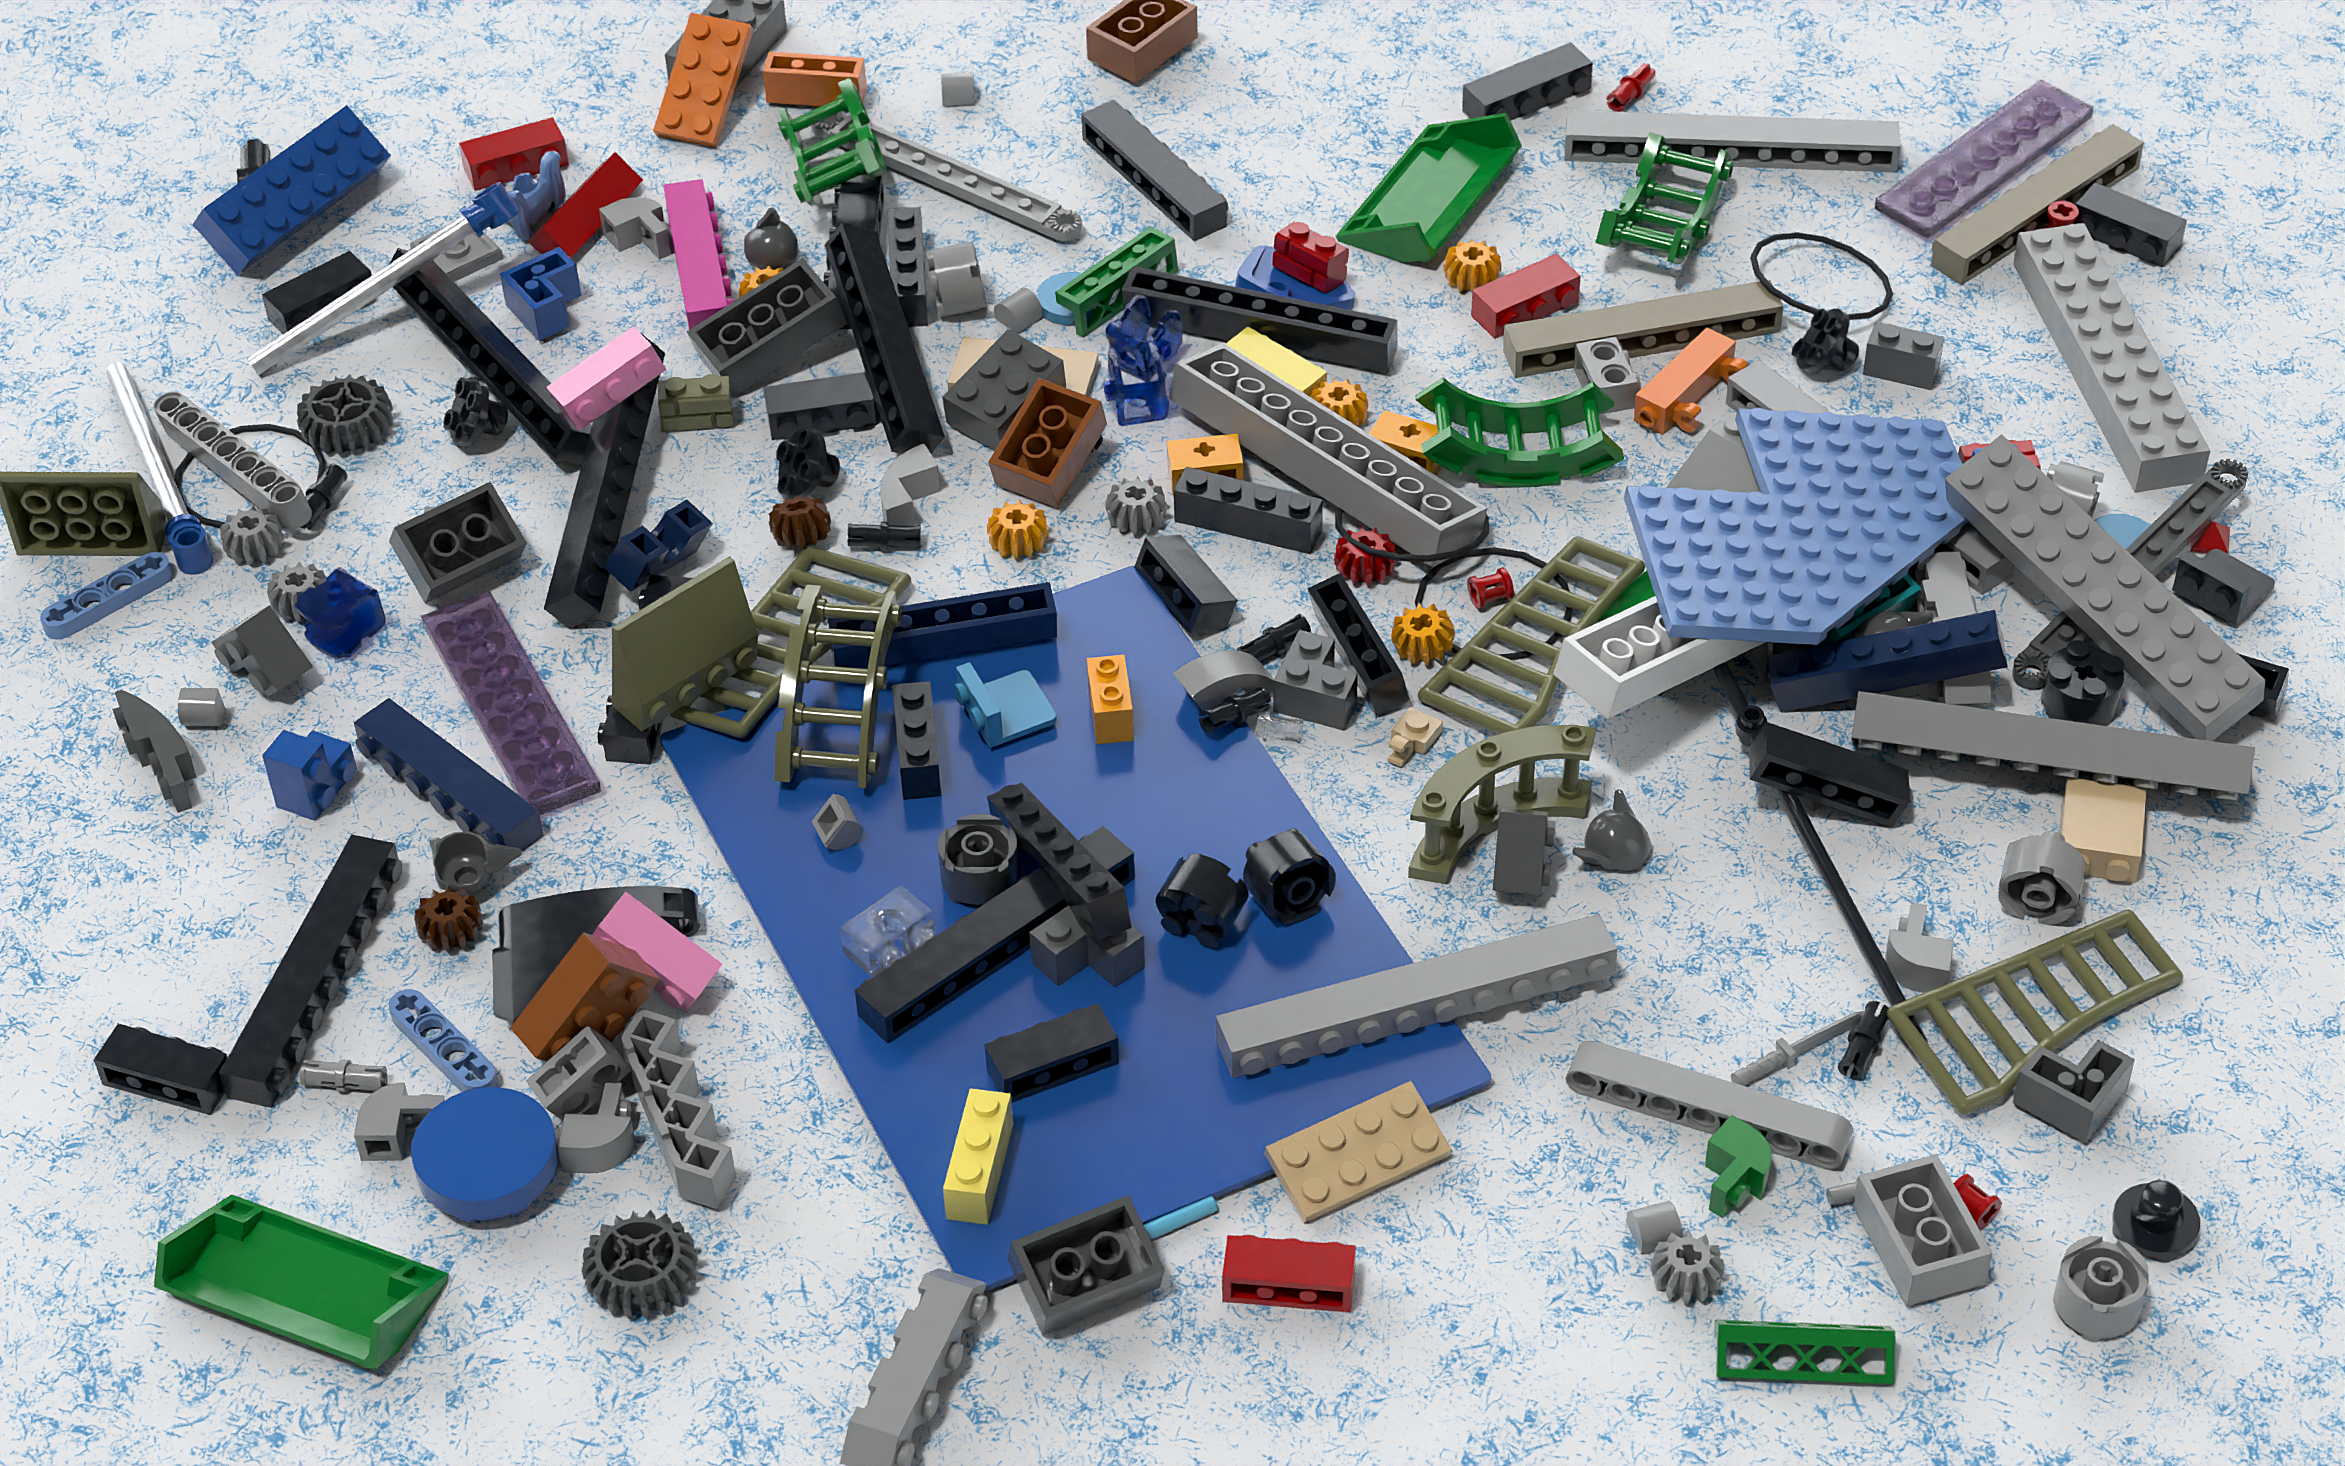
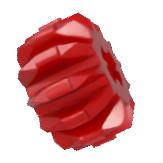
(1359, 565)

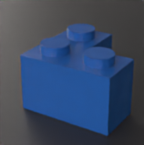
(539, 291)
(308, 771)

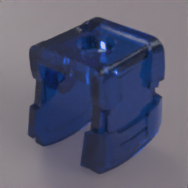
(1132, 329)
(1151, 392)
(340, 614)

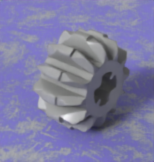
(1136, 506)
(251, 535)
(288, 585)
(1687, 1267)

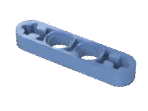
(103, 591)
(442, 1044)

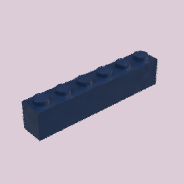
(958, 626)
(1887, 661)
(446, 777)

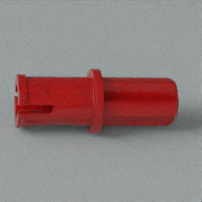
(1630, 87)

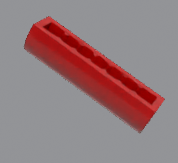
(580, 214)

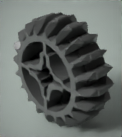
(344, 414)
(641, 1251)

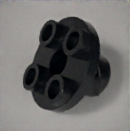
(1826, 343)
(473, 413)
(805, 464)
(2156, 1220)

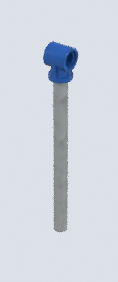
(490, 209)
(183, 530)

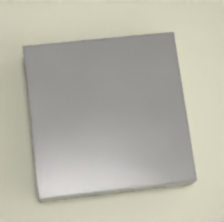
(466, 256)

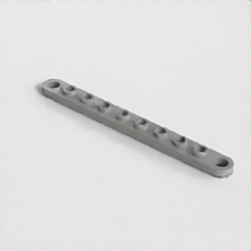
(964, 181)

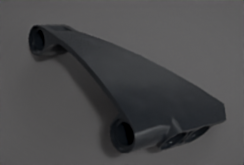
(544, 929)

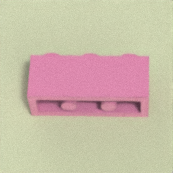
(606, 378)
(671, 955)

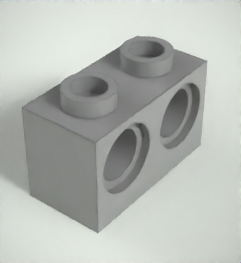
(1609, 369)
(578, 1074)

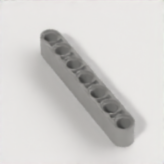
(232, 459)
(1707, 1102)

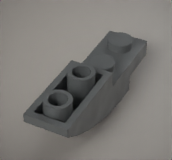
(156, 745)

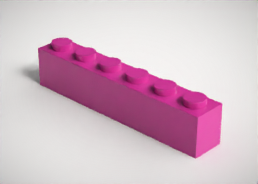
(697, 250)

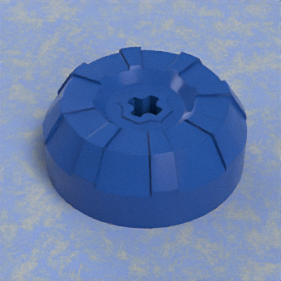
(485, 1154)

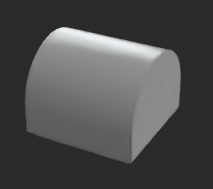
(958, 89)
(1019, 310)
(200, 707)
(837, 824)
(1653, 1225)

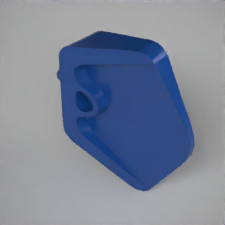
(1260, 275)

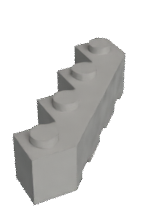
(1948, 596)
(679, 1121)
(906, 1384)

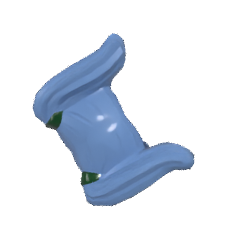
(537, 197)

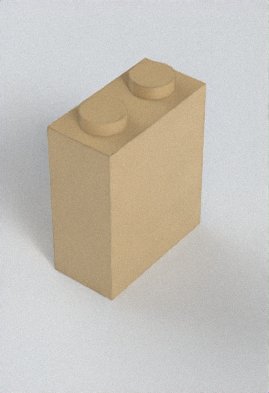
(2105, 826)

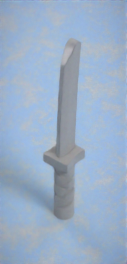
(1786, 1053)

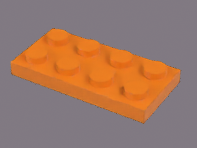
(703, 80)

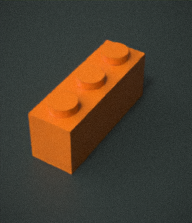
(810, 77)

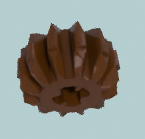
(799, 522)
(448, 919)

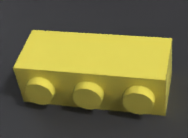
(1279, 360)
(978, 1156)

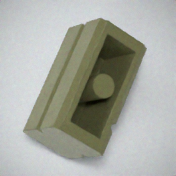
(695, 403)

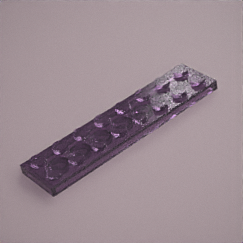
(1983, 158)
(510, 703)

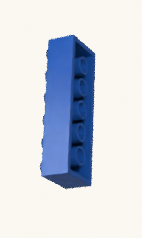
(291, 190)

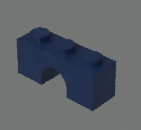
(653, 552)

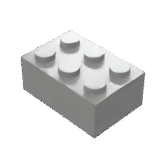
(1922, 1230)

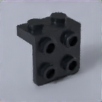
(2221, 584)

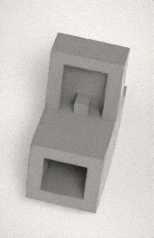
(634, 222)
(1918, 959)
(387, 1119)
(601, 1140)

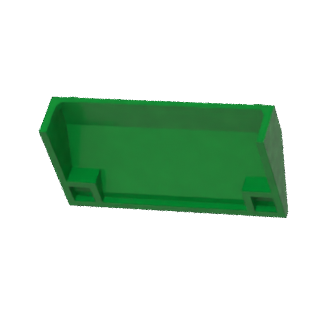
(1432, 188)
(298, 1280)

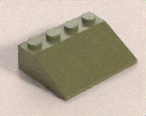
(81, 513)
(682, 646)

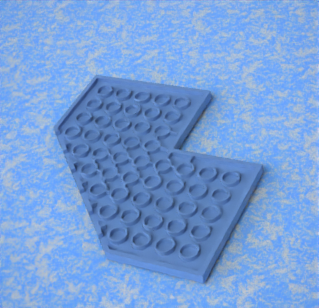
(1834, 524)

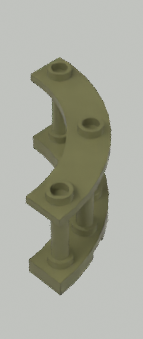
(799, 670)
(1455, 824)

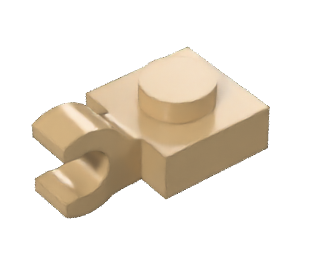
(1413, 733)

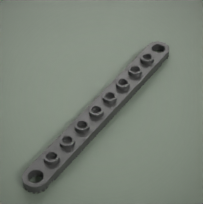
(2153, 549)

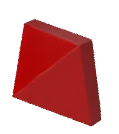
(2212, 537)

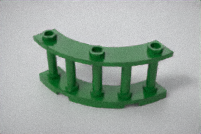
(863, 160)
(1620, 227)
(1515, 465)

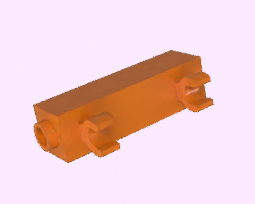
(1684, 381)

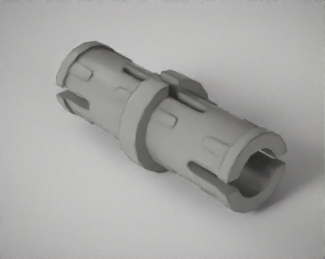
(343, 1075)

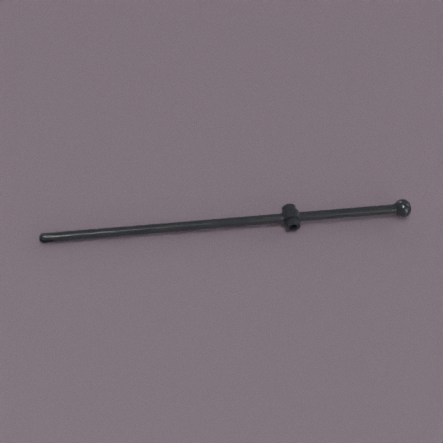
(1748, 725)

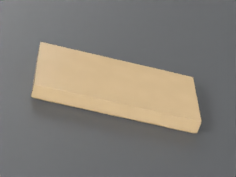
(1078, 365)

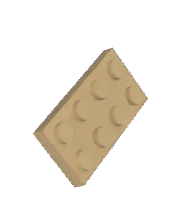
(1357, 1151)

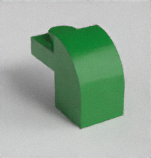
(1741, 1160)

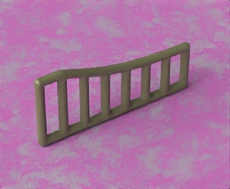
(778, 597)
(1518, 607)
(1999, 974)

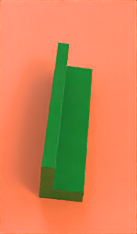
(1110, 274)
(1805, 1334)

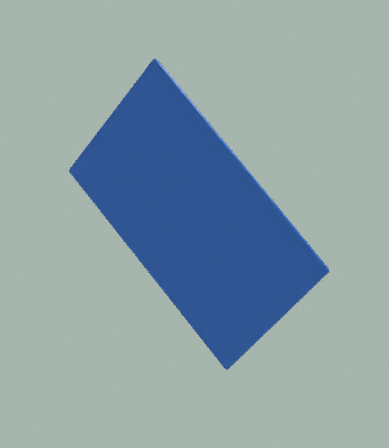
(1167, 1116)

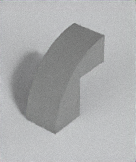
(908, 479)
(1222, 674)

